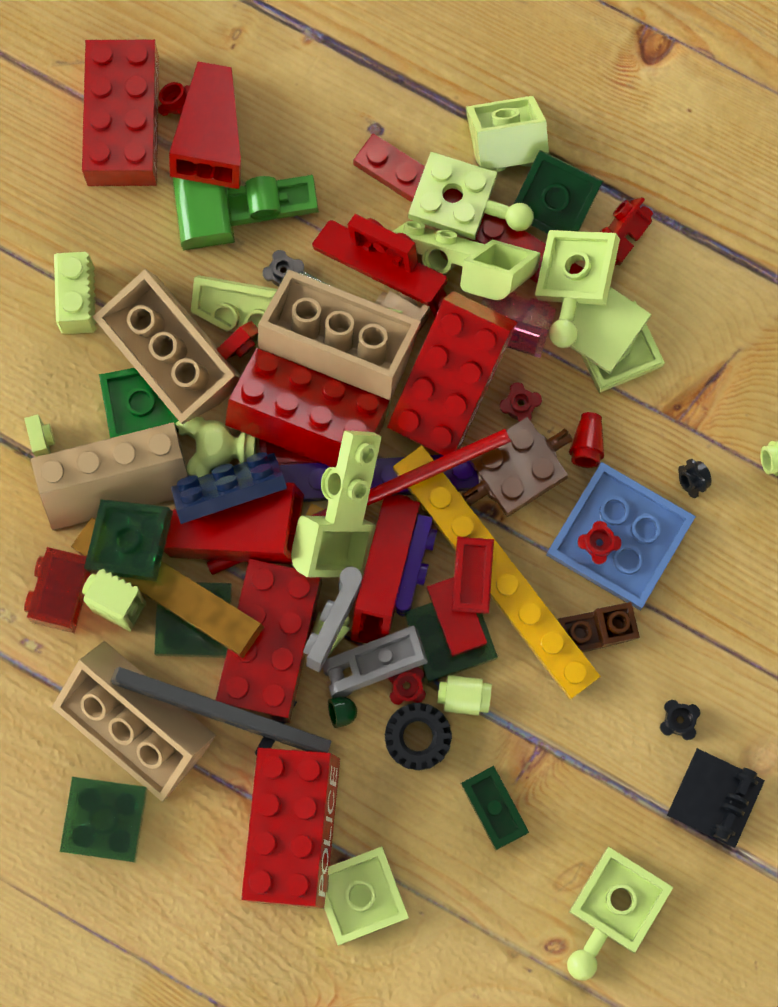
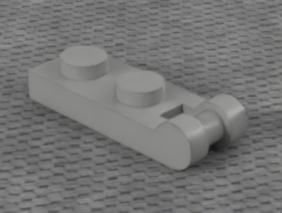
(333, 616)
(375, 661)

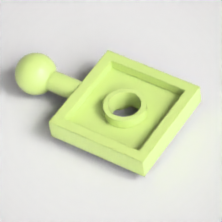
(465, 215)
(586, 287)
(595, 908)

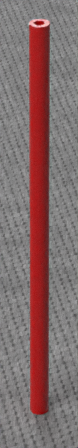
(410, 478)

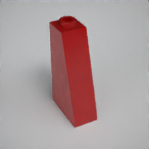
(207, 133)
(251, 530)
(384, 569)

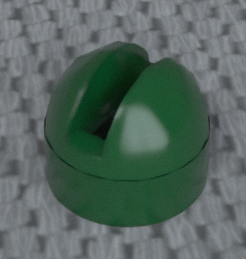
(341, 711)

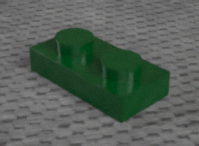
(494, 808)

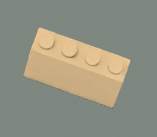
(338, 334)
(167, 347)
(121, 468)
(141, 734)

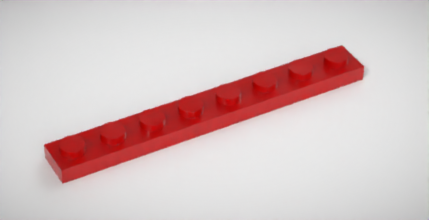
(403, 176)

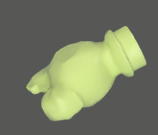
(214, 445)

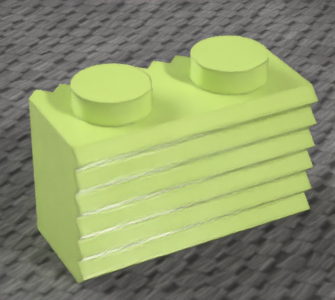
(74, 292)
(113, 599)

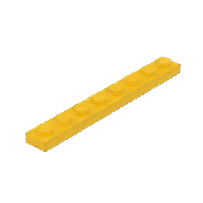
(508, 585)

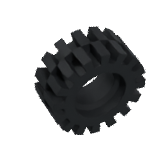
(418, 759)

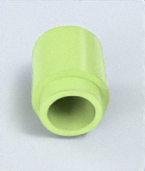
(464, 695)

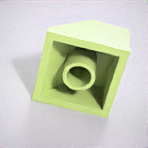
(507, 133)

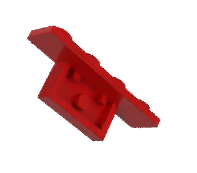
(381, 256)

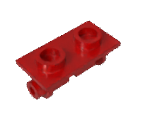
(629, 220)

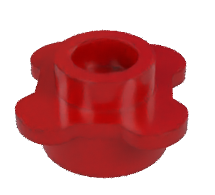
(172, 98)
(517, 393)
(602, 532)
(414, 693)

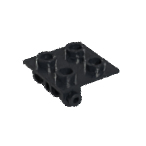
(716, 797)

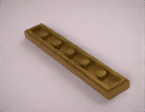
(191, 603)

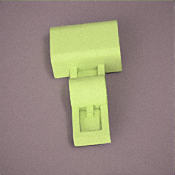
(488, 268)
(343, 536)

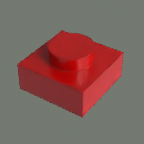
(239, 342)

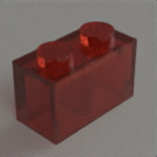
(58, 590)

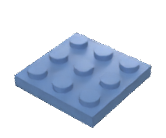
(641, 518)

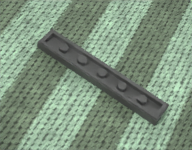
(219, 711)

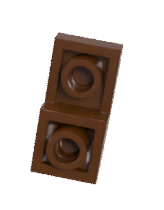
(602, 627)

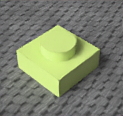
(39, 435)

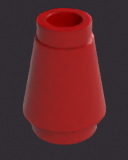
(588, 444)

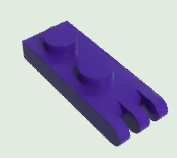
(415, 570)

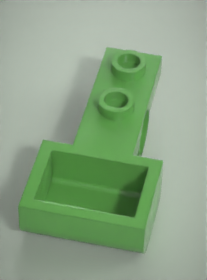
(210, 211)

